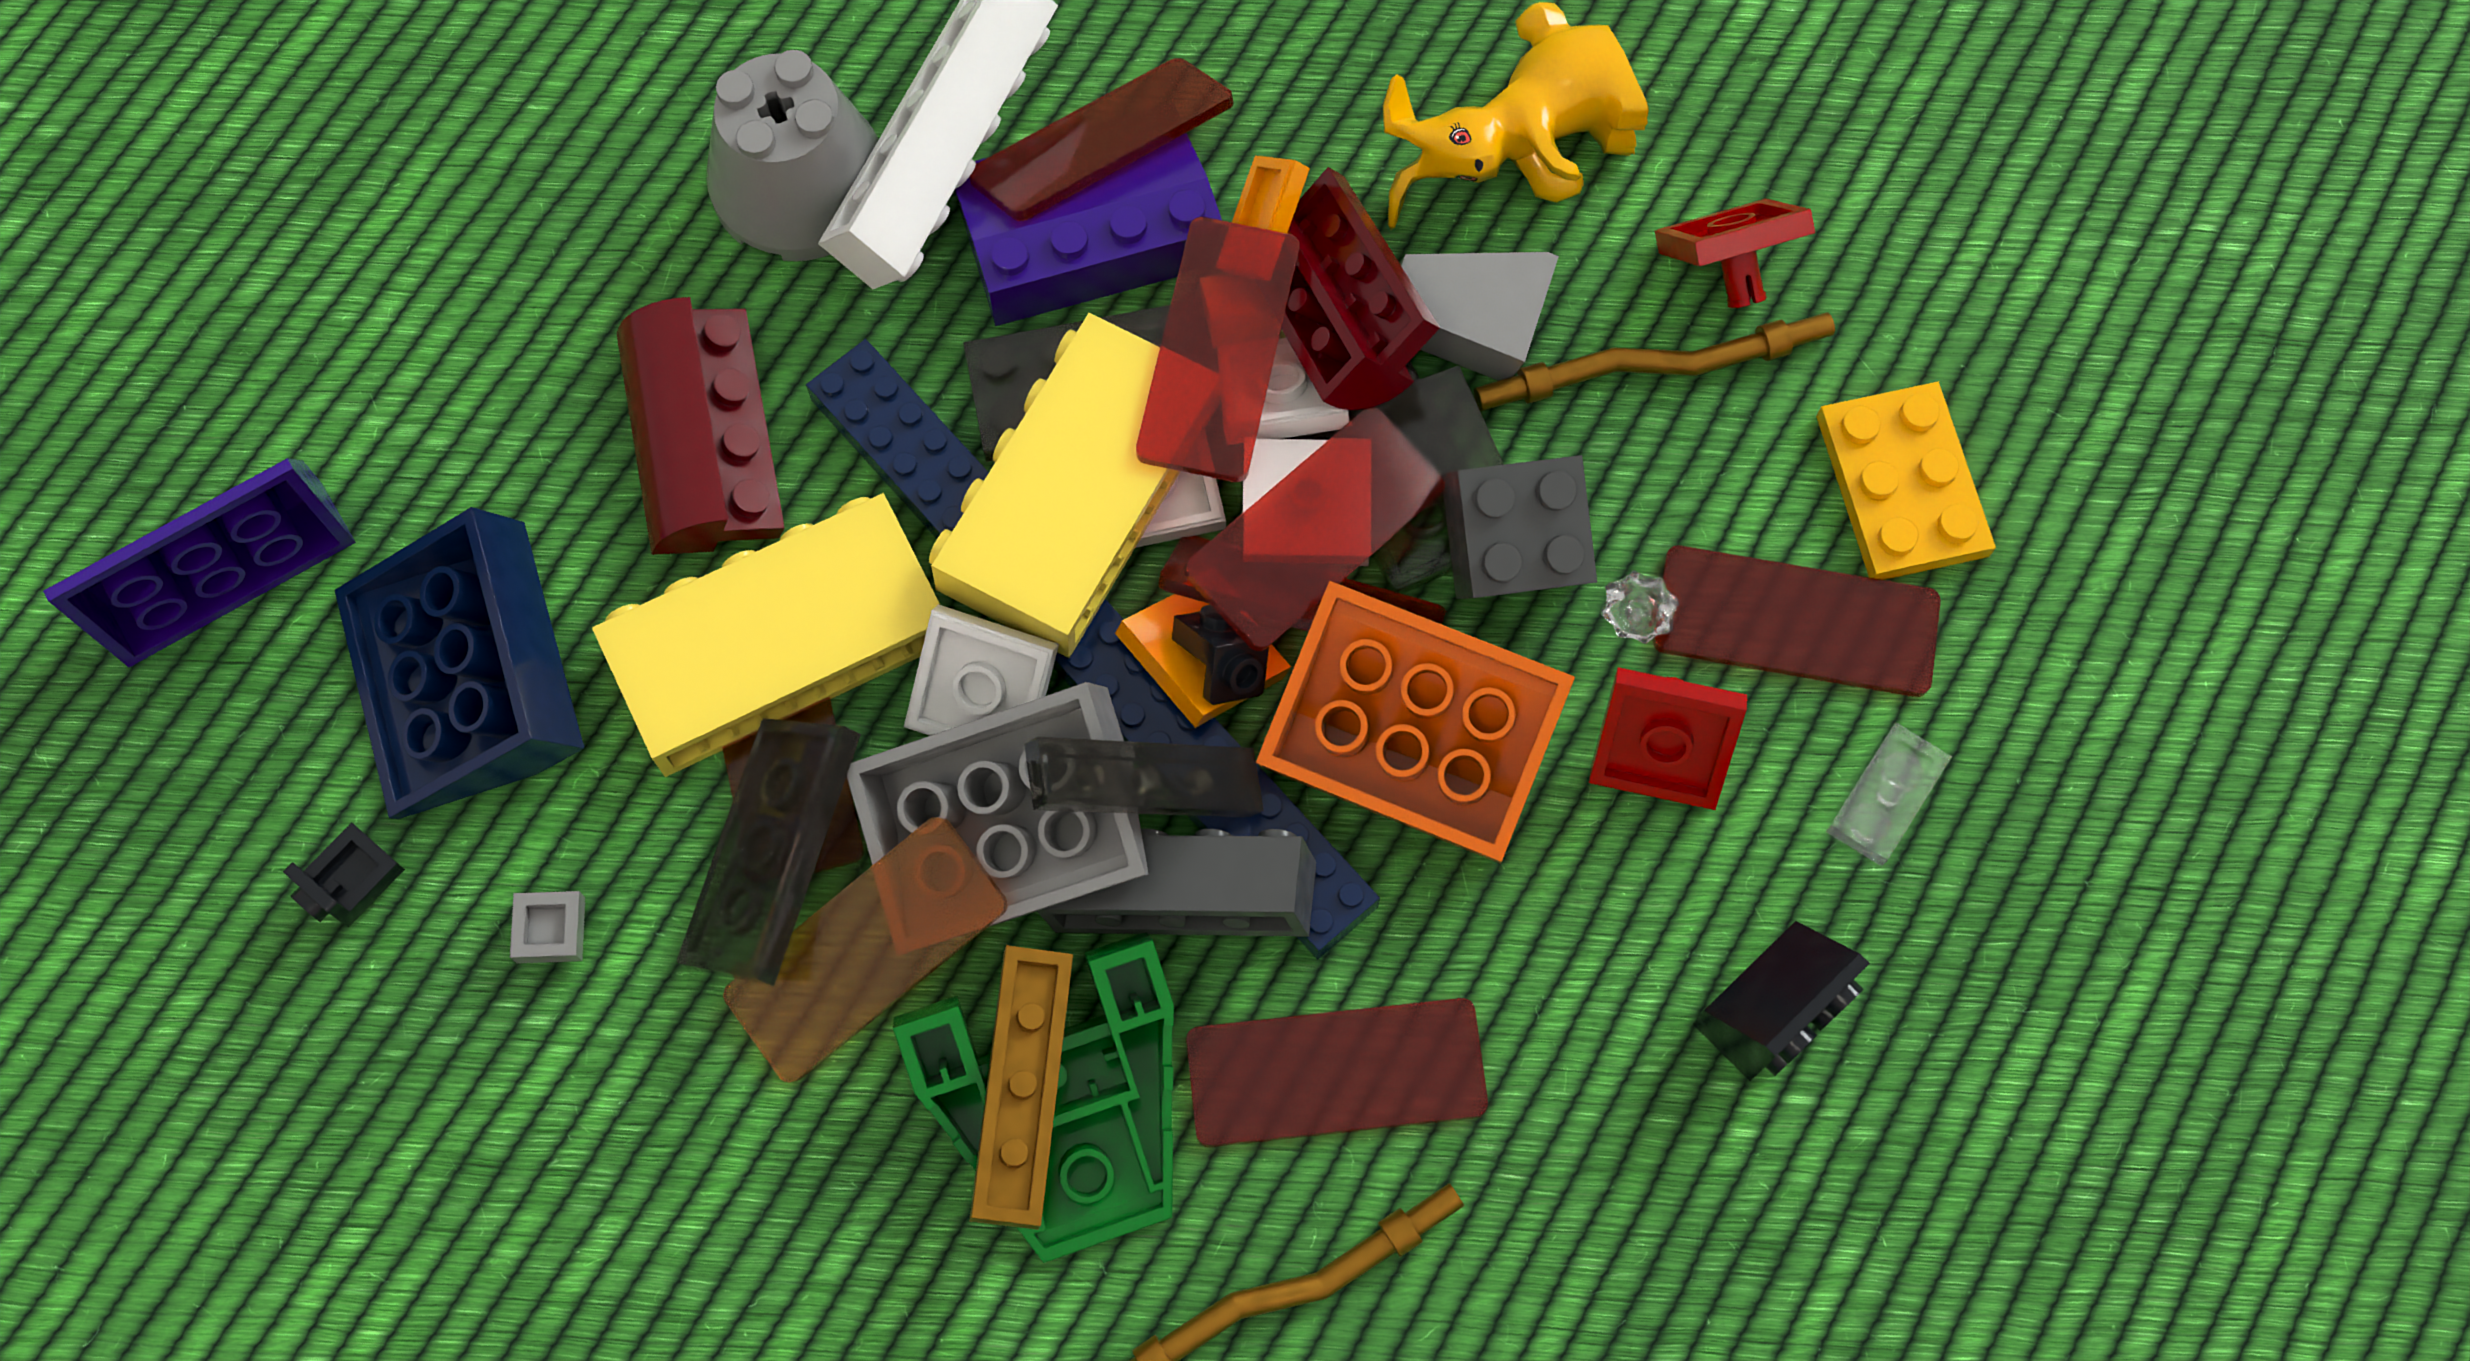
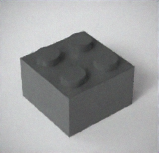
(1519, 527)

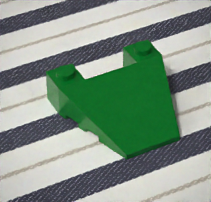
(1111, 1107)

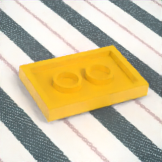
(1905, 481)

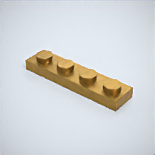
(1021, 1088)

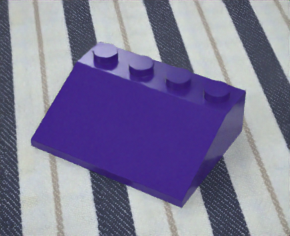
(1094, 243)
(204, 563)

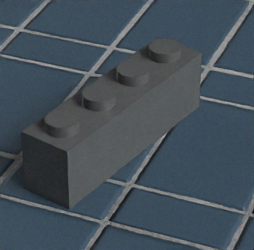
(1204, 888)

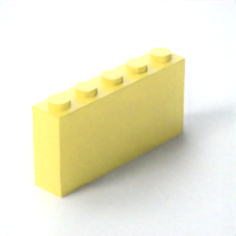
(1063, 494)
(769, 632)

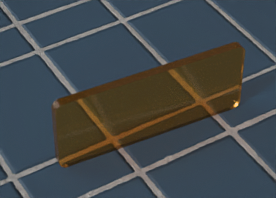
(868, 948)

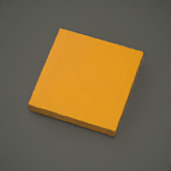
(1174, 668)

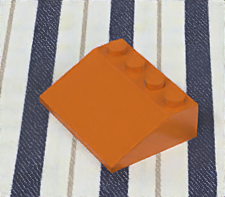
(1415, 721)

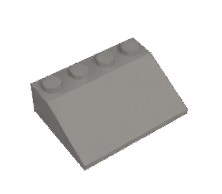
(982, 787)

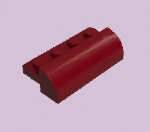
(1350, 301)
(698, 427)

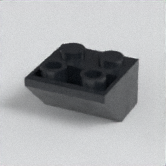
(1768, 1007)

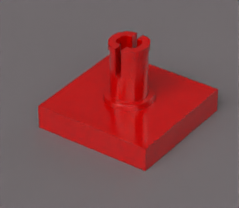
(1733, 240)
(1667, 738)

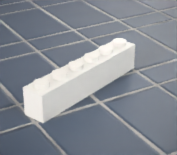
(934, 137)

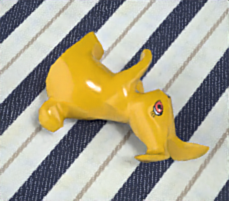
(1560, 87)

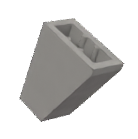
(1482, 305)

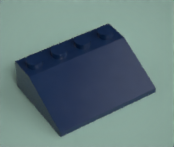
(457, 664)

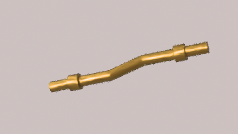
(1768, 341)
(1398, 1234)

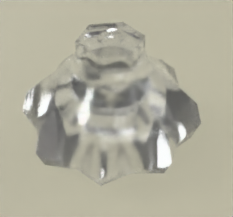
(1639, 607)

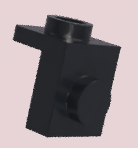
(1231, 665)
(344, 877)

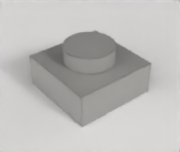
(547, 927)

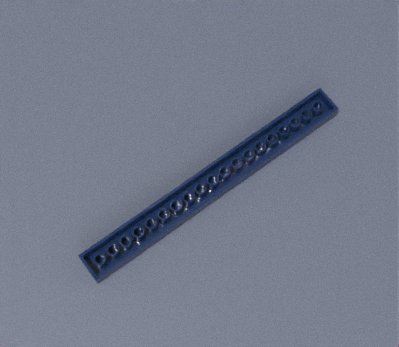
(931, 477)

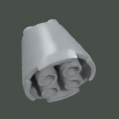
(783, 153)

